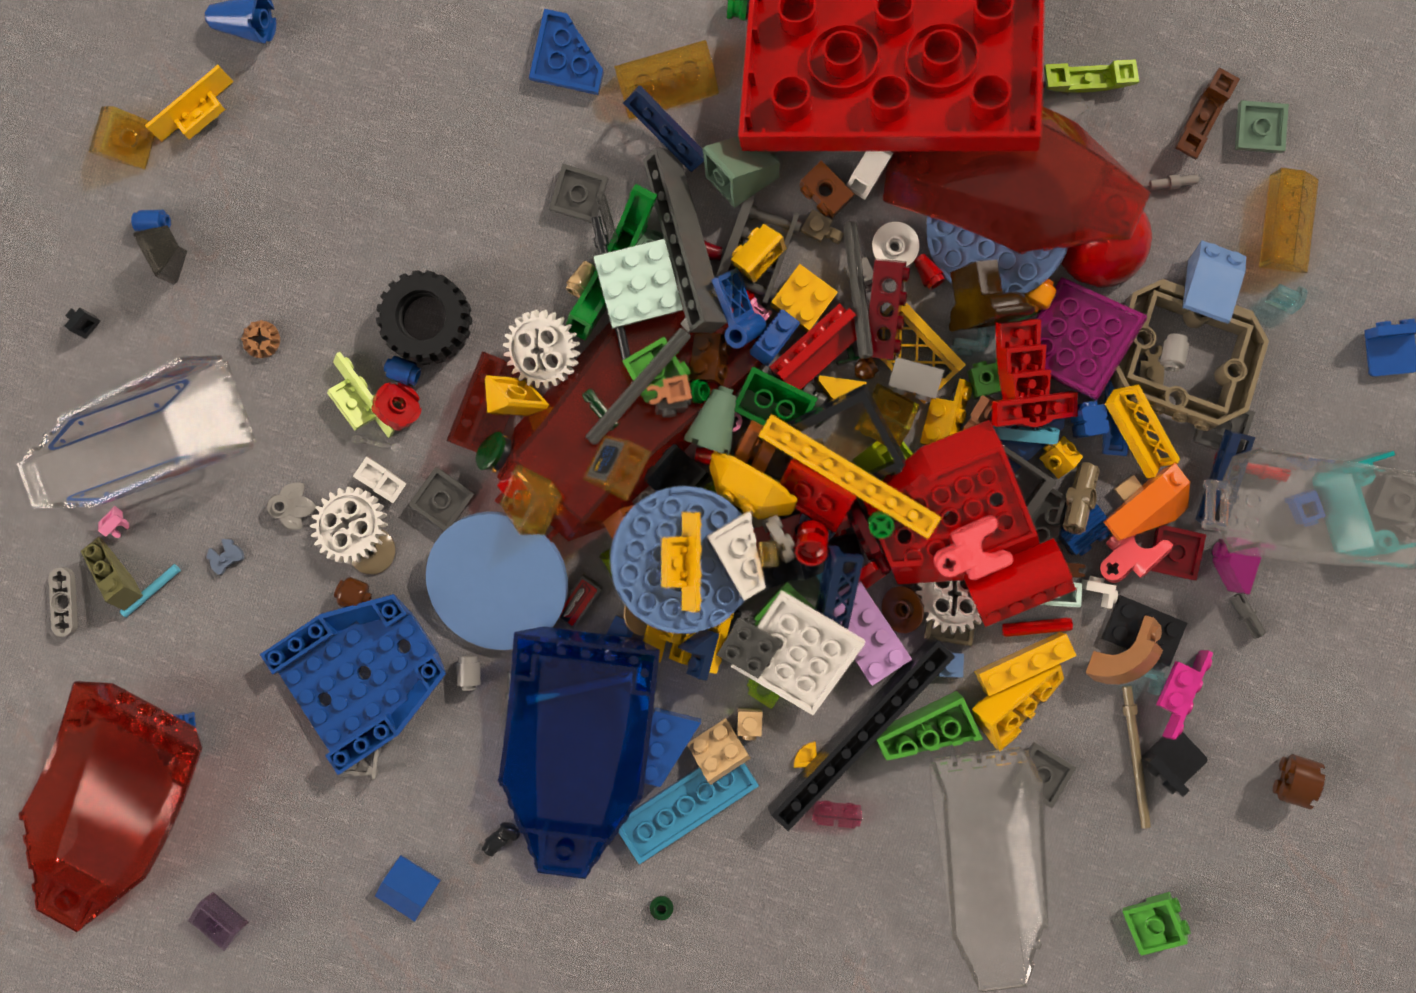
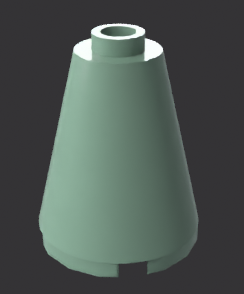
(714, 422)

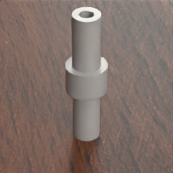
(1173, 182)

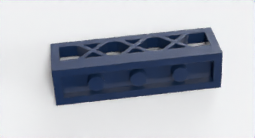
(665, 128)
(1225, 453)
(831, 582)

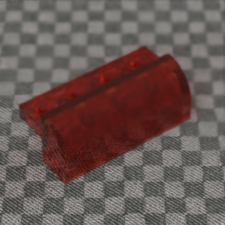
(472, 420)

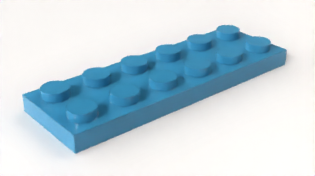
(682, 809)

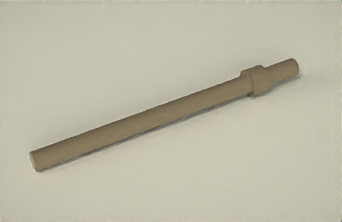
(1130, 711)

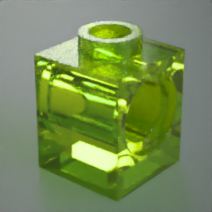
(768, 699)

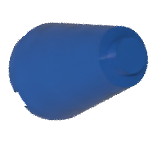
(243, 19)

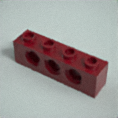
(884, 270)

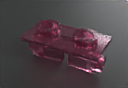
(848, 814)

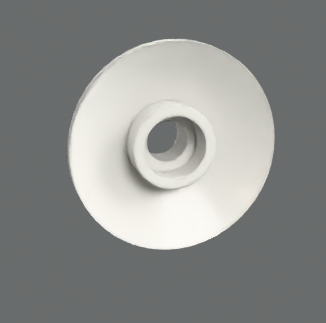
(899, 234)

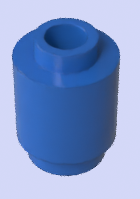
(149, 219)
(402, 370)

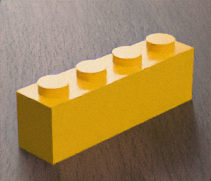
(1025, 663)

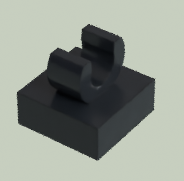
(81, 322)

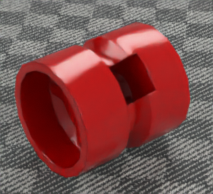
(812, 543)

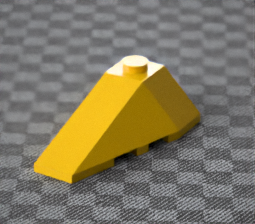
(1006, 710)

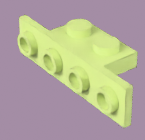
(354, 398)

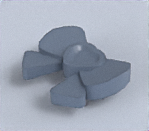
(221, 562)

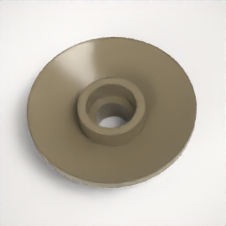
(381, 559)

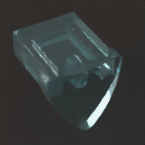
(1287, 299)

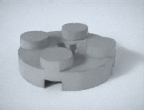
(784, 542)

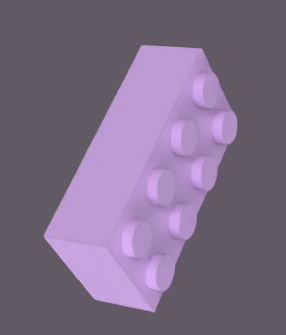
(882, 648)

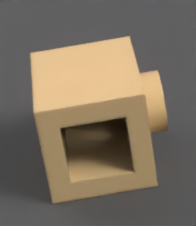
(749, 723)

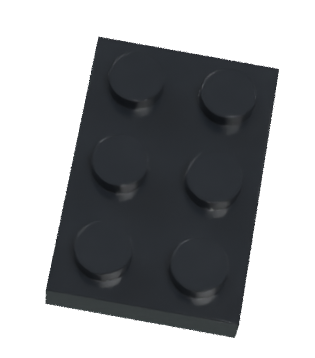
(1127, 620)

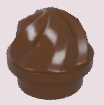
(865, 368)

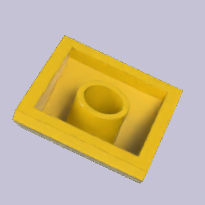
(512, 396)

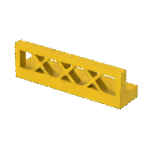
(1134, 430)

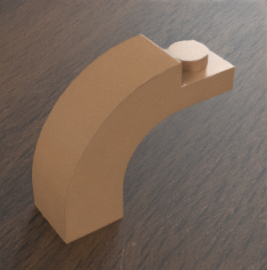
(1132, 663)

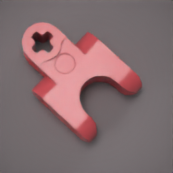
(967, 551)
(1131, 557)

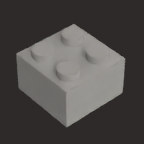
(916, 378)

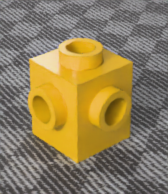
(1060, 457)

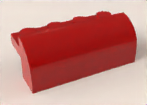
(816, 348)
(1029, 581)

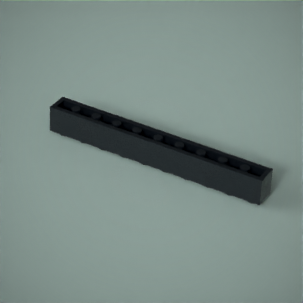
(860, 733)

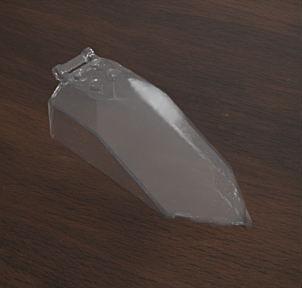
(1315, 510)

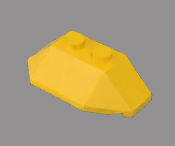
(749, 488)

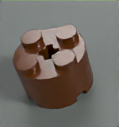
(1299, 781)

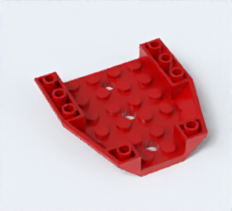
(957, 477)

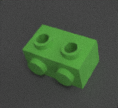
(984, 379)

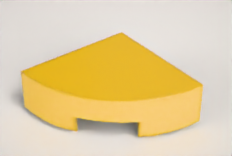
(805, 755)

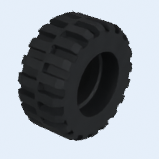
(398, 300)

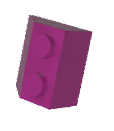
(1235, 569)

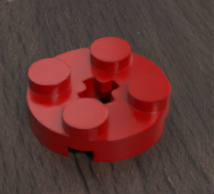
(391, 416)

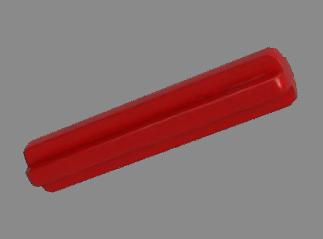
(1037, 627)

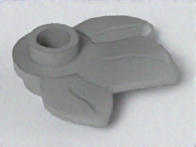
(295, 506)

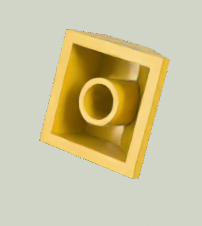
(758, 252)

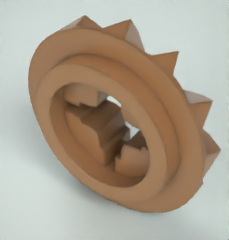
(267, 347)

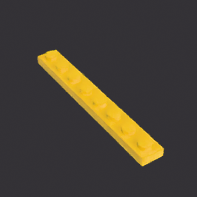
(849, 476)

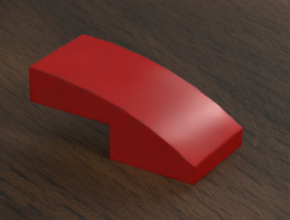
(870, 574)

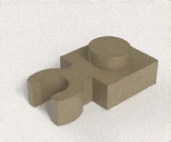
(1151, 368)

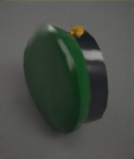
(493, 452)

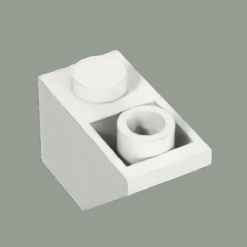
(868, 172)

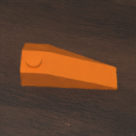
(1152, 505)

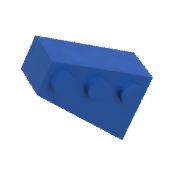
(667, 741)

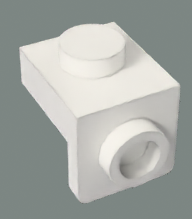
(1097, 584)

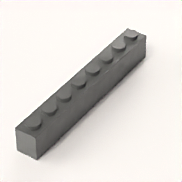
(684, 241)

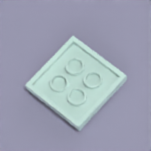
(638, 283)

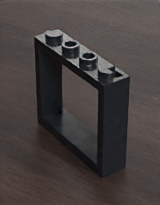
(848, 400)

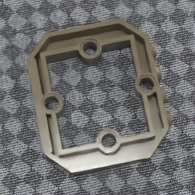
(1244, 362)

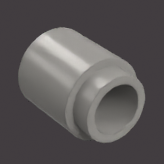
(1174, 352)
(468, 672)

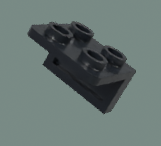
(675, 470)
(1174, 762)

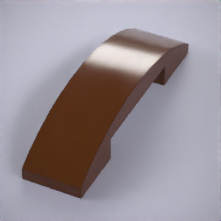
(1206, 112)

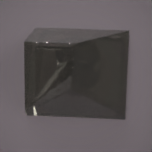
(162, 252)

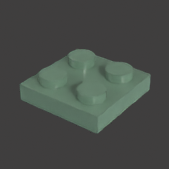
(1261, 126)

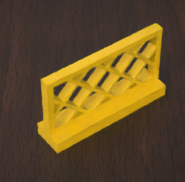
(930, 339)

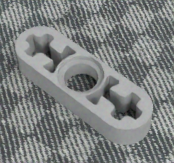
(55, 609)

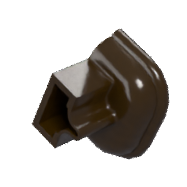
(981, 298)

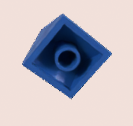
(407, 888)

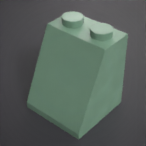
(738, 172)

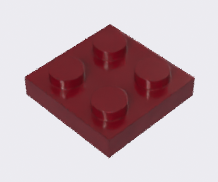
(1185, 555)

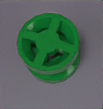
(737, 8)
(884, 527)

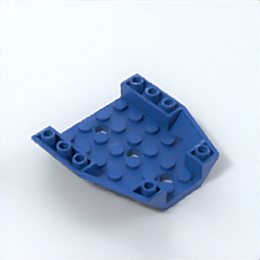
(328, 658)

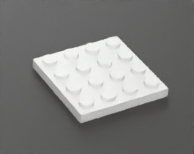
(811, 653)

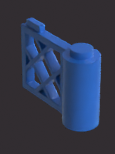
(742, 323)

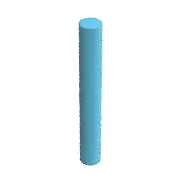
(152, 588)

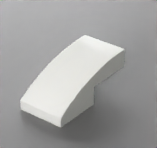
(379, 479)

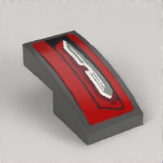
(579, 600)

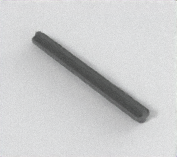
(858, 290)
(638, 386)

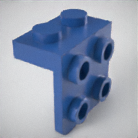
(1391, 348)

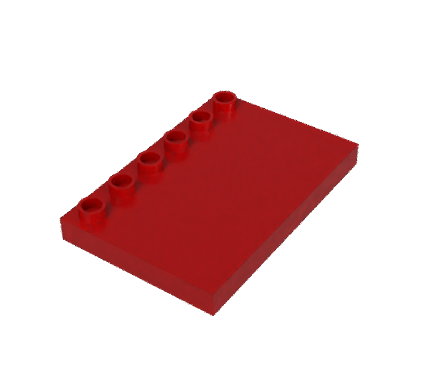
(893, 75)

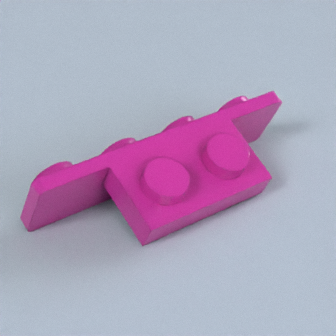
(1180, 691)

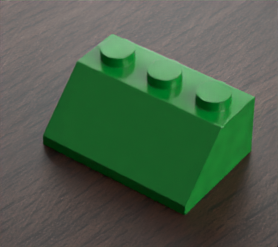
(768, 395)

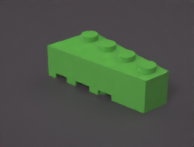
(929, 728)

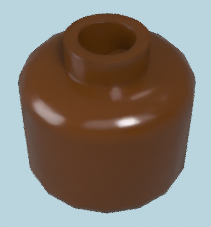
(352, 592)

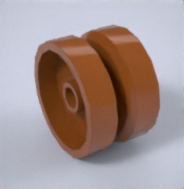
(753, 449)

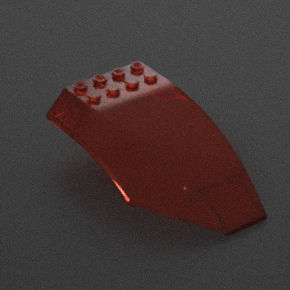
(1024, 199)
(105, 800)

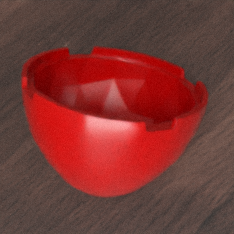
(1112, 261)

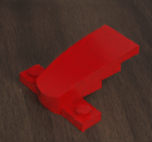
(1025, 379)

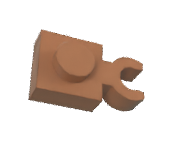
(675, 390)
(981, 412)

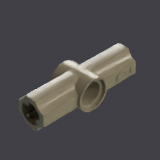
(1081, 498)

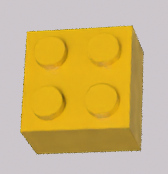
(804, 297)

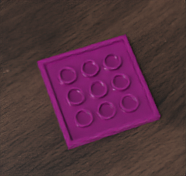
(1086, 336)

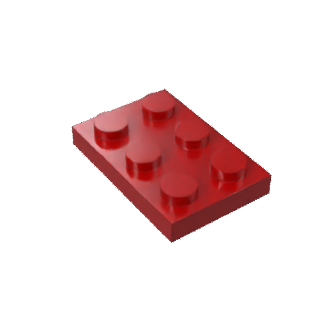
(817, 494)

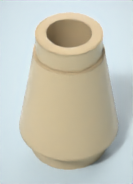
(579, 280)

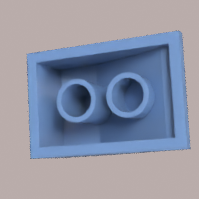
(1213, 281)

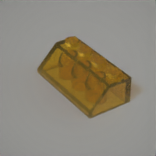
(670, 76)
(1289, 220)

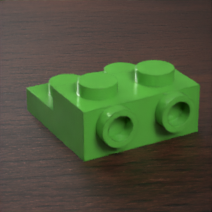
(637, 362)
(1157, 924)

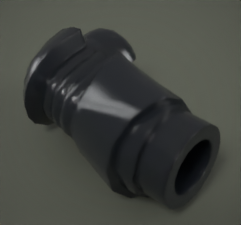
(499, 838)

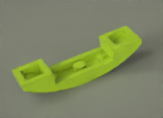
(1091, 78)

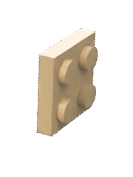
(718, 751)

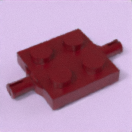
(869, 543)

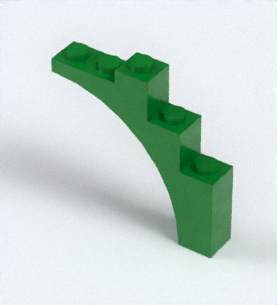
(629, 231)

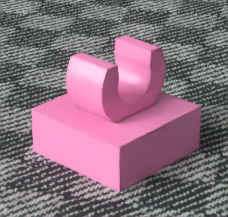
(111, 521)

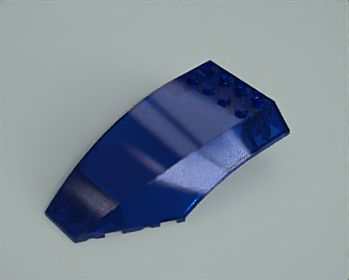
(576, 741)

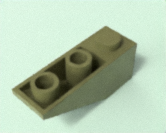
(110, 575)

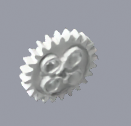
(561, 347)
(357, 543)
(931, 593)

